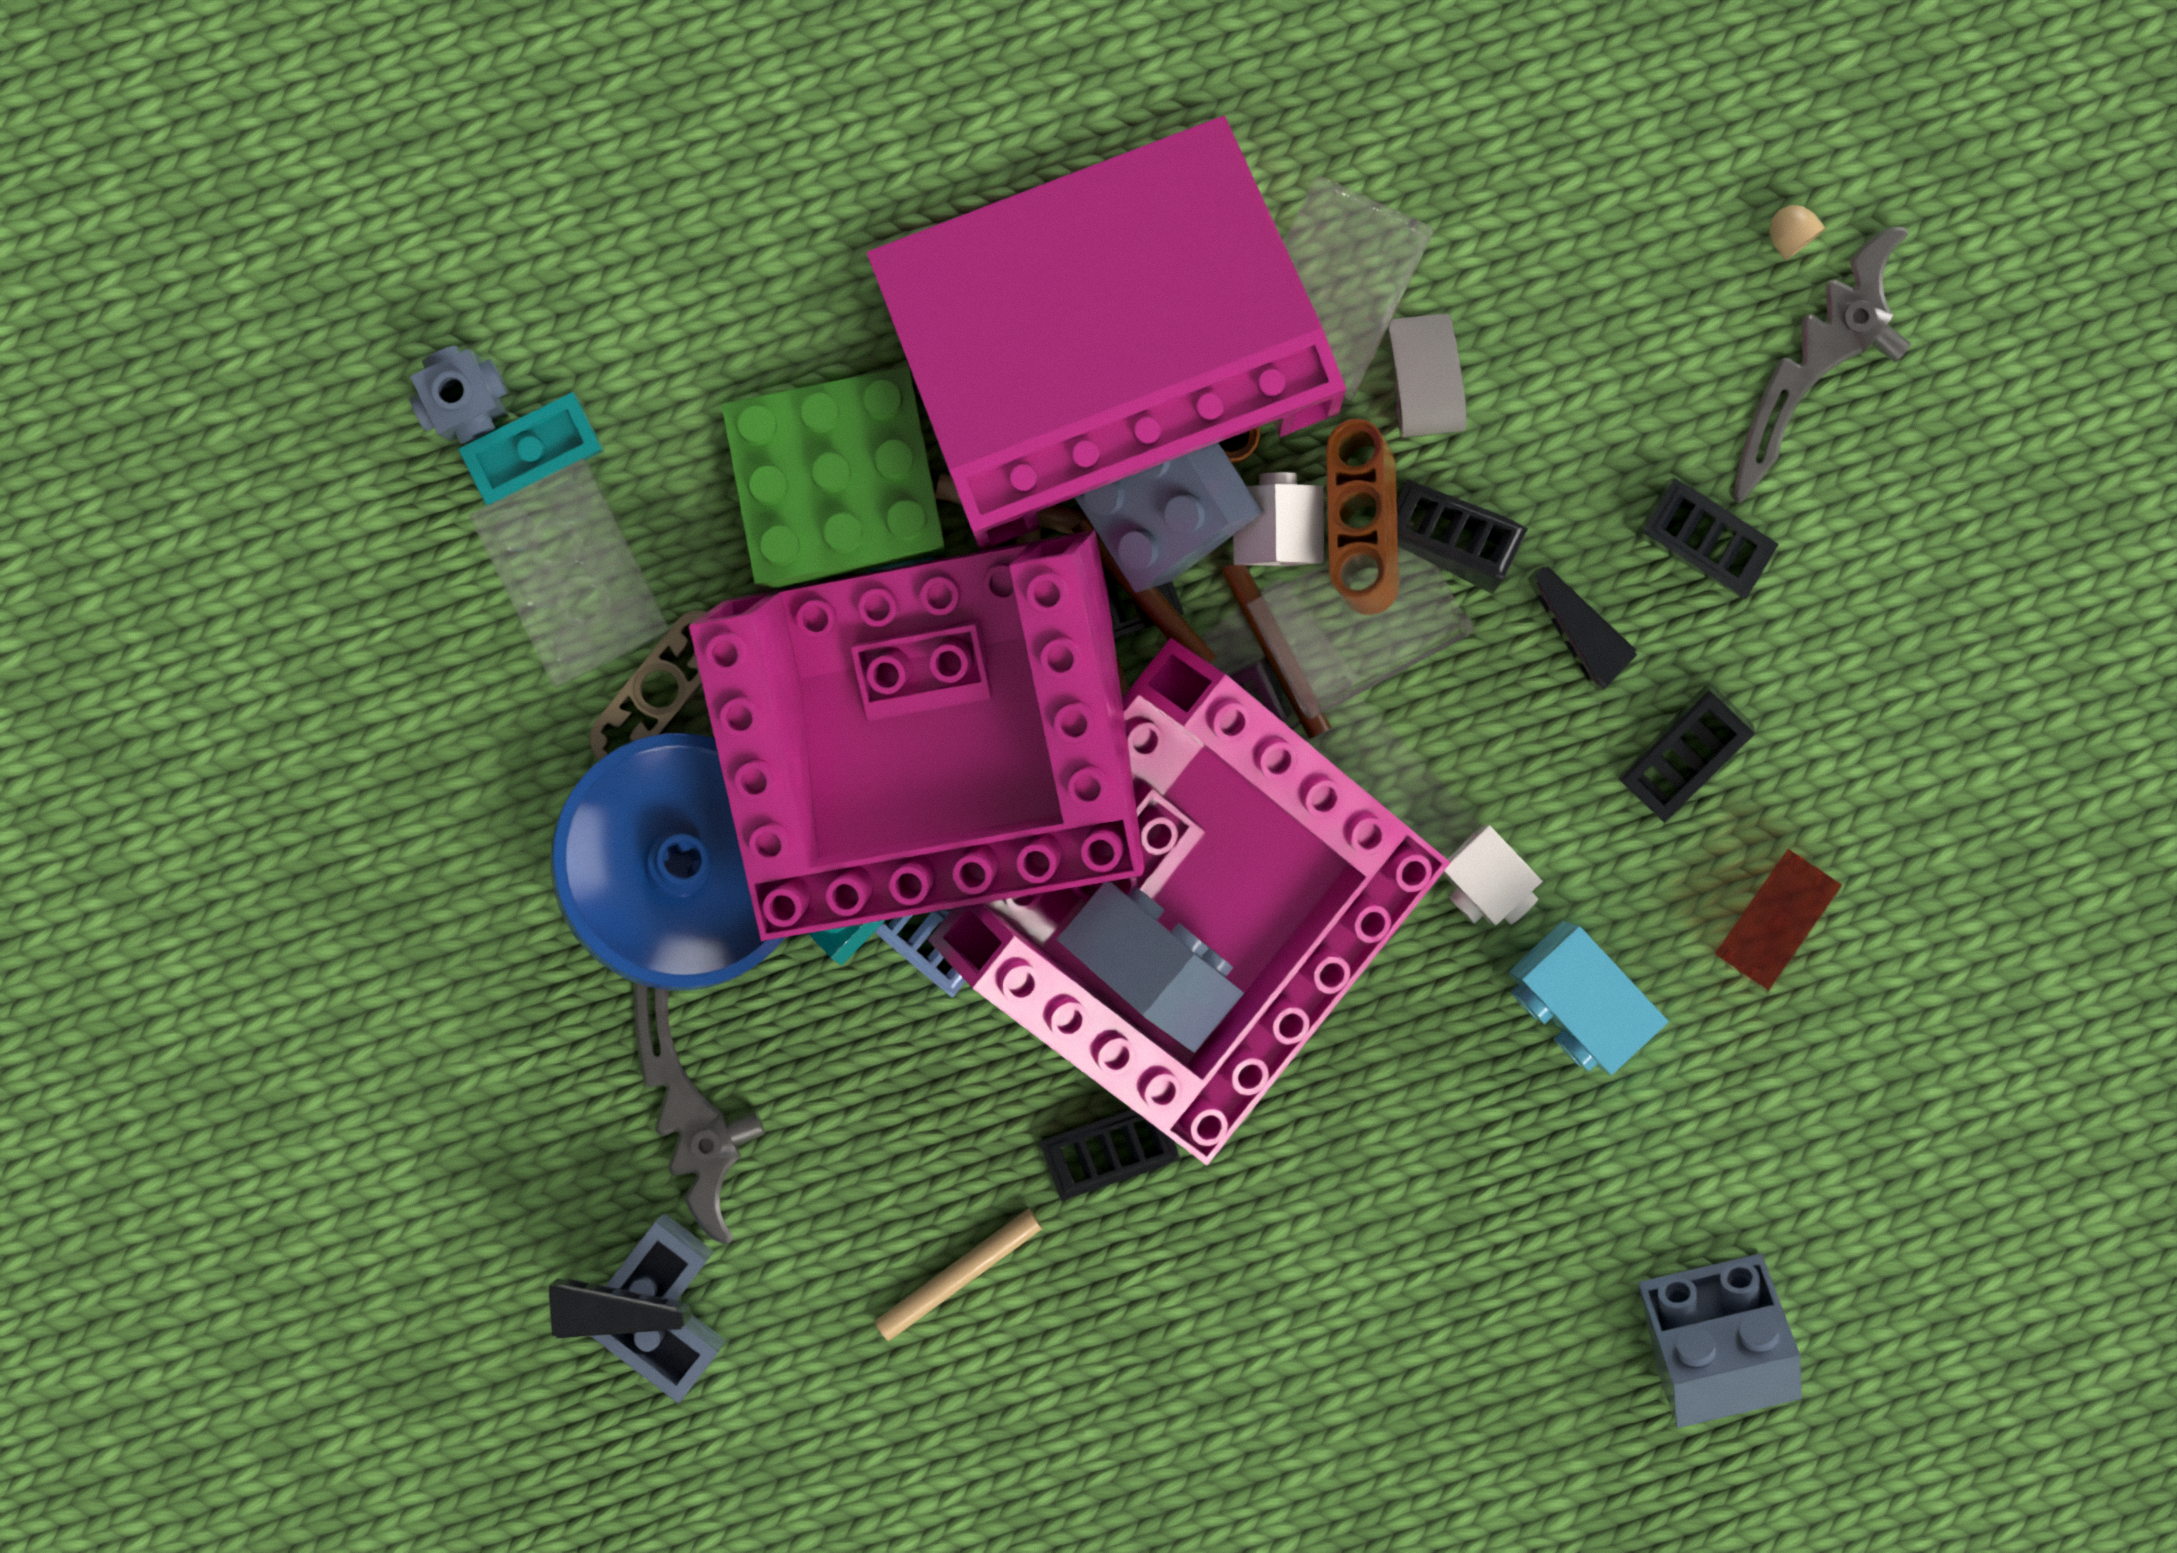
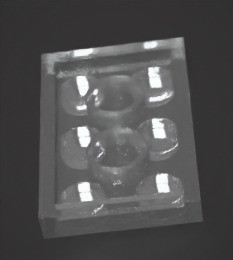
(570, 573)

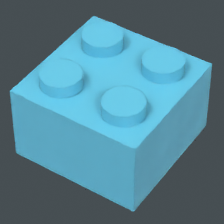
(1586, 997)

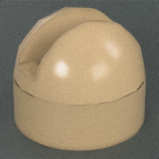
(1794, 229)

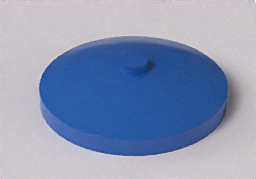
(656, 867)

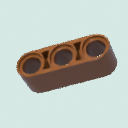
(1347, 492)

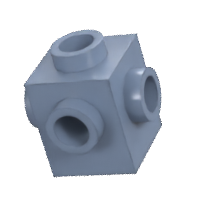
(479, 405)

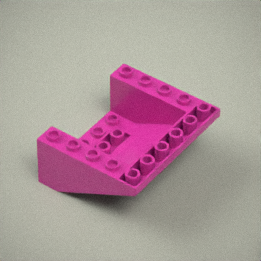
(1105, 327)
(923, 736)
(1250, 852)

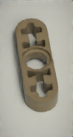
(618, 717)

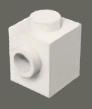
(1289, 527)
(1490, 879)

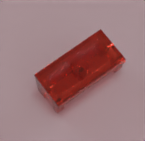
(1778, 921)

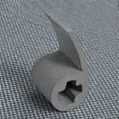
(1427, 376)

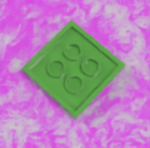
(833, 478)

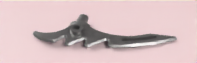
(1854, 322)
(705, 1139)

